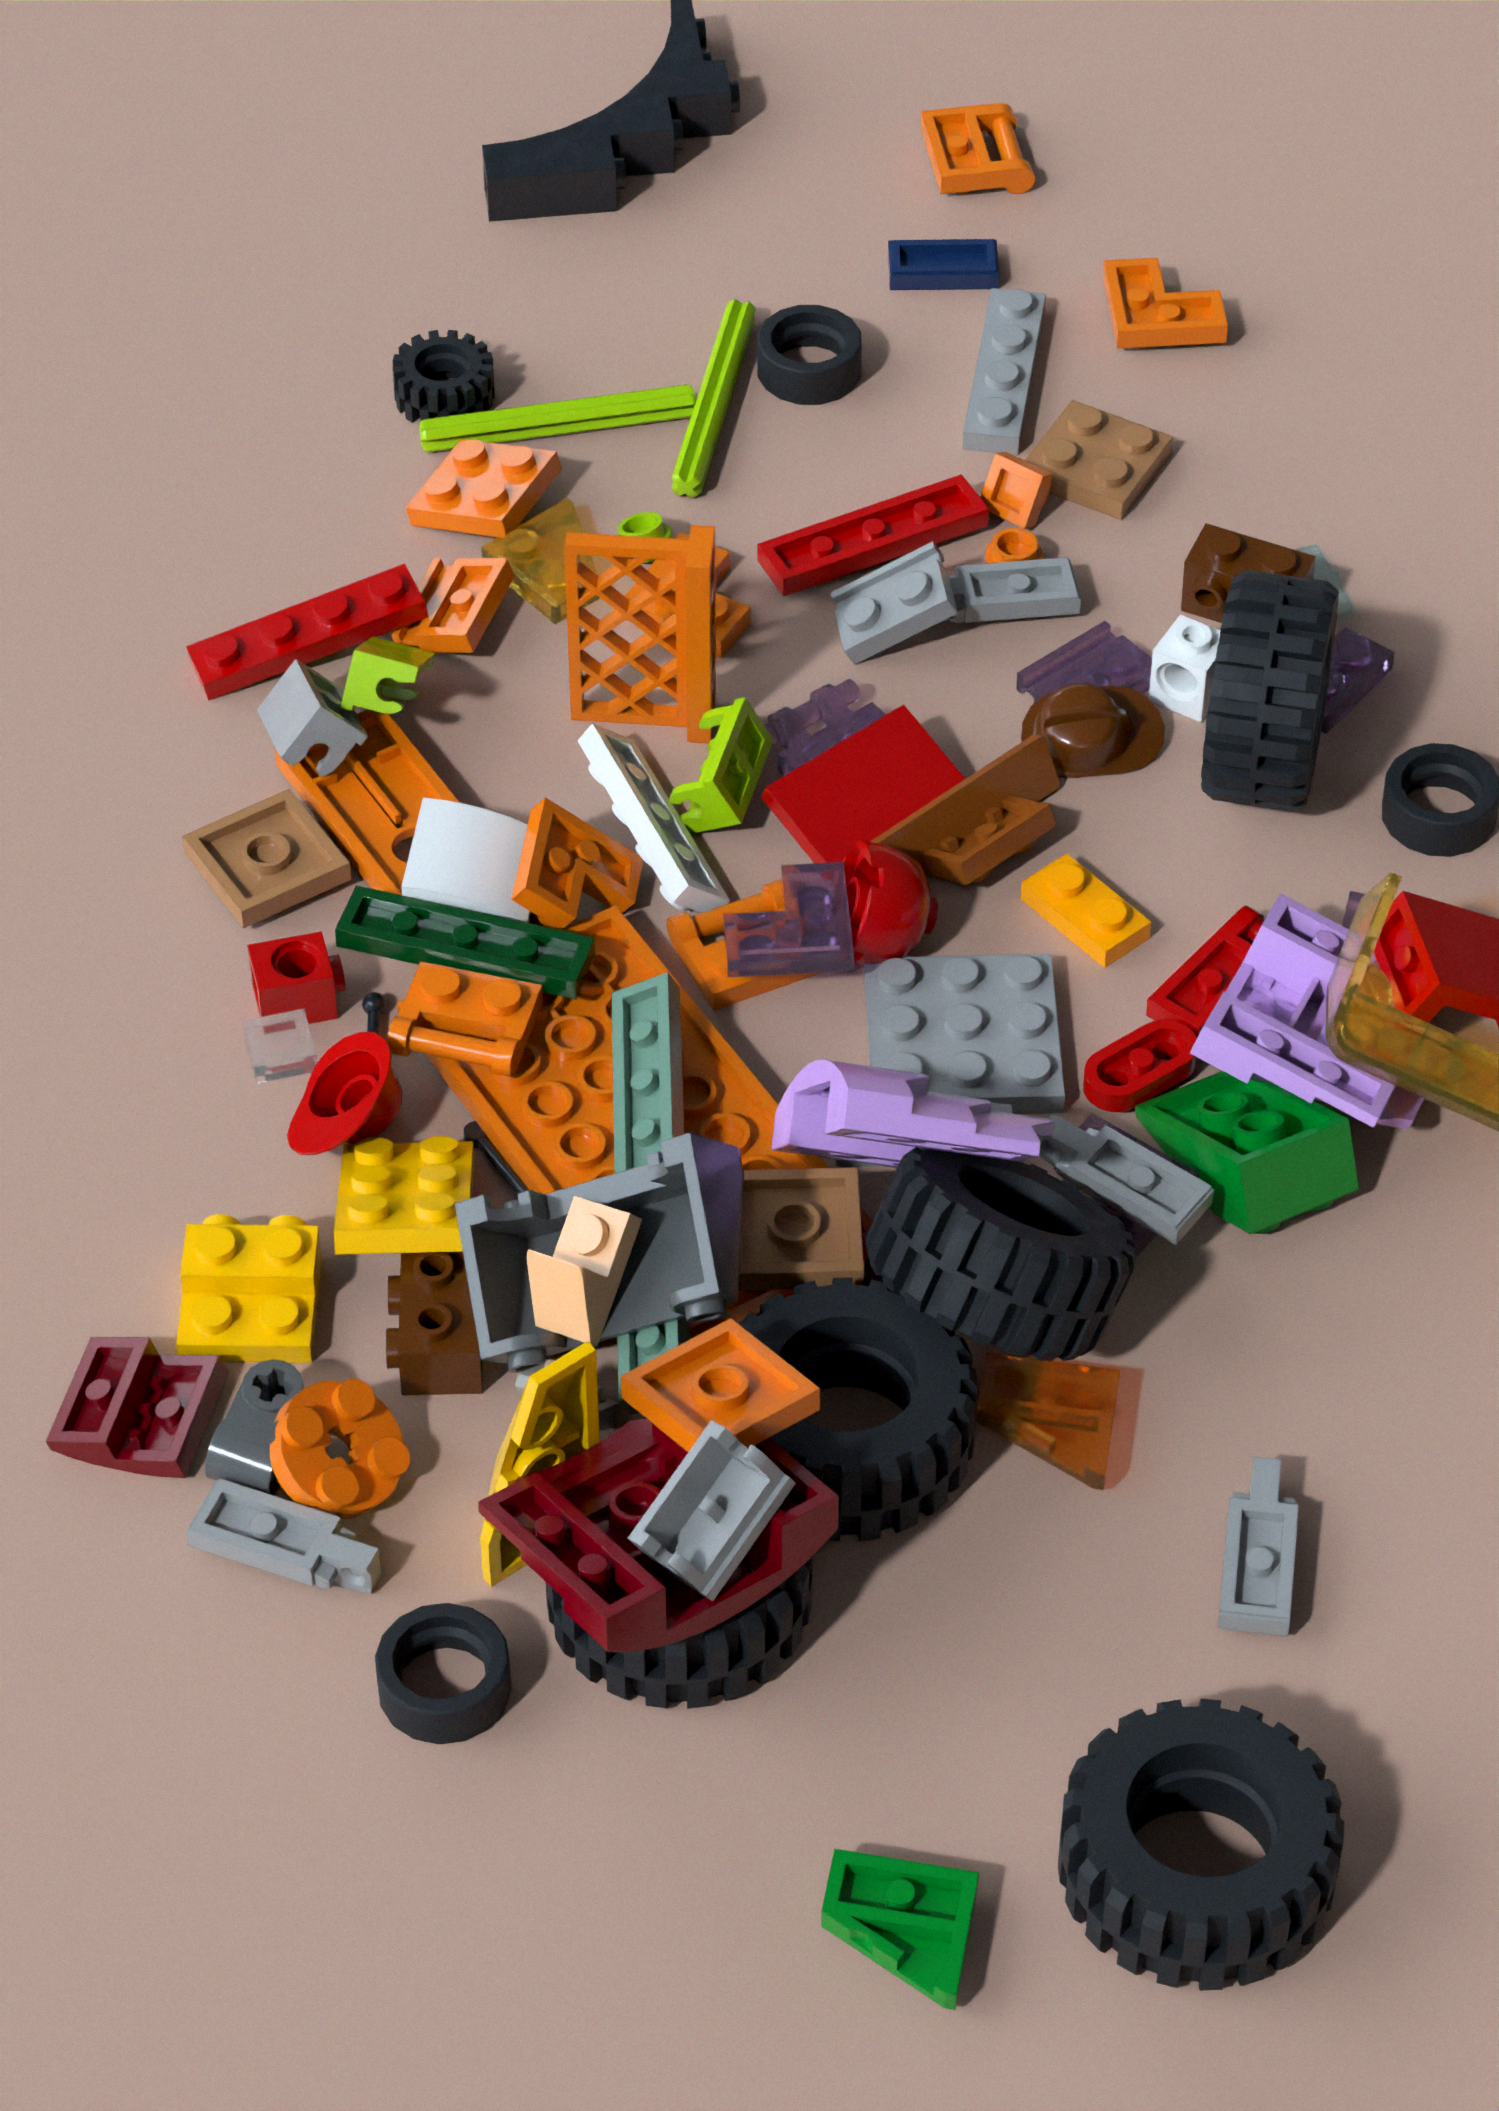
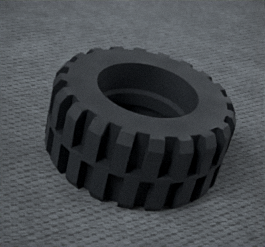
(1269, 690)
(1001, 1252)
(883, 1345)
(704, 1664)
(1183, 1921)

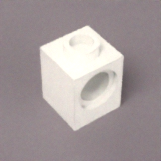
(1184, 668)

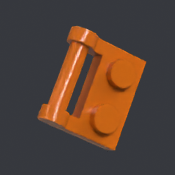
(961, 155)
(708, 962)
(466, 1017)

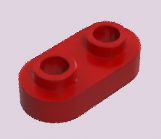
(1131, 1068)

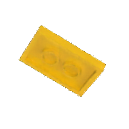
(402, 1195)

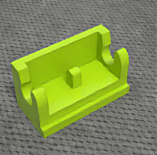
(382, 669)
(729, 771)

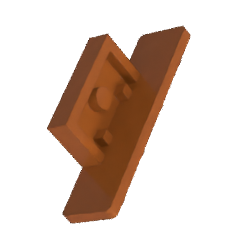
(982, 817)

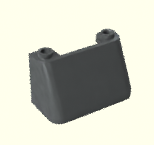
(677, 1269)

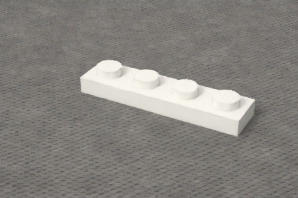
(652, 820)

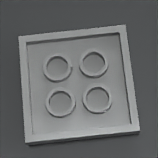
(970, 1026)

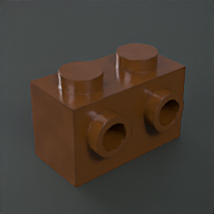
(1222, 555)
(436, 1328)

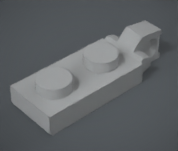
(1014, 590)
(1127, 1178)
(282, 1538)
(1259, 1555)

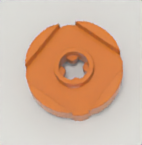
(367, 1429)

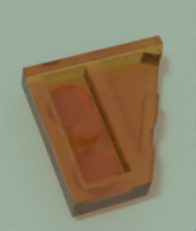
(1052, 1411)

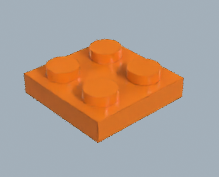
(484, 488)
(723, 1379)

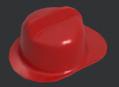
(347, 1096)

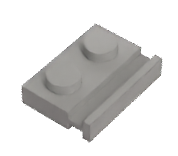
(893, 603)

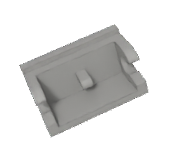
(306, 712)
(711, 1511)

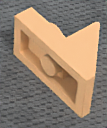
(581, 1279)

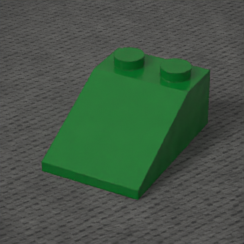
(1255, 1147)

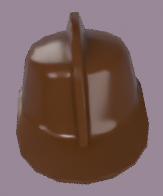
(1096, 729)

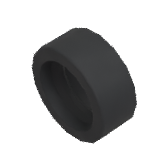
(809, 327)
(1433, 831)
(440, 1628)

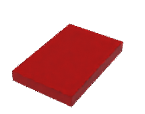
(861, 786)

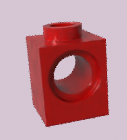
(296, 976)

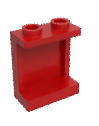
(1439, 958)

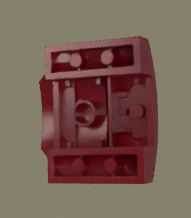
(577, 1526)

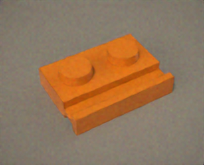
(458, 604)

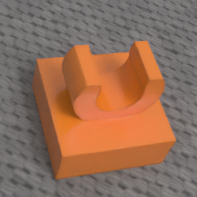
(1016, 489)

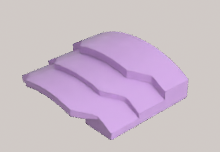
(1275, 1021)
(885, 1113)

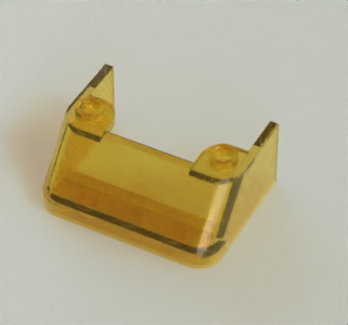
(1393, 1044)

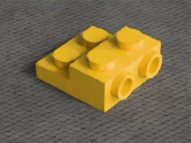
(249, 1290)

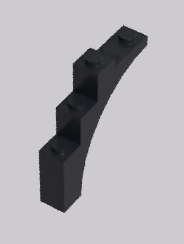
(636, 135)

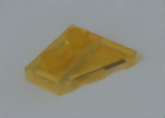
(539, 559)

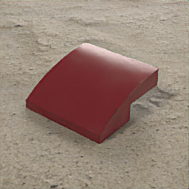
(137, 1407)

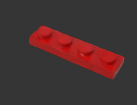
(872, 535)
(307, 631)

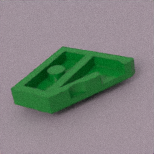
(904, 1918)

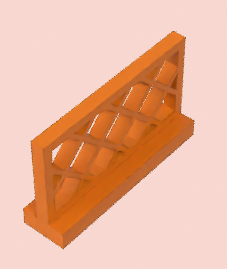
(693, 622)

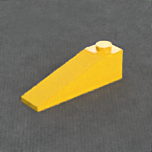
(550, 1425)

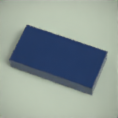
(943, 264)

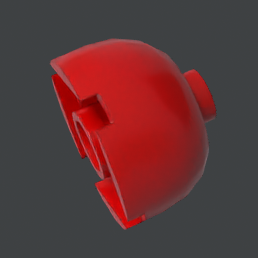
(886, 903)

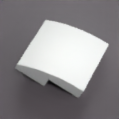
(466, 859)

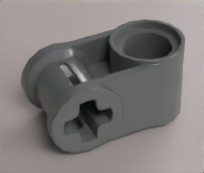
(243, 1439)

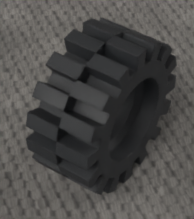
(437, 358)

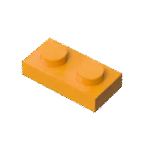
(1085, 910)

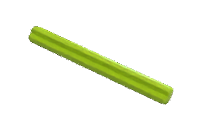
(713, 399)
(559, 417)

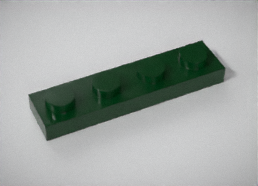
(464, 940)

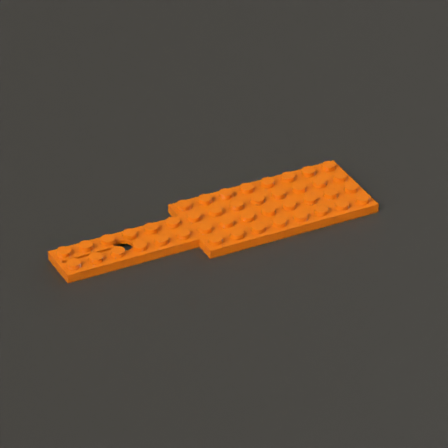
(558, 1107)

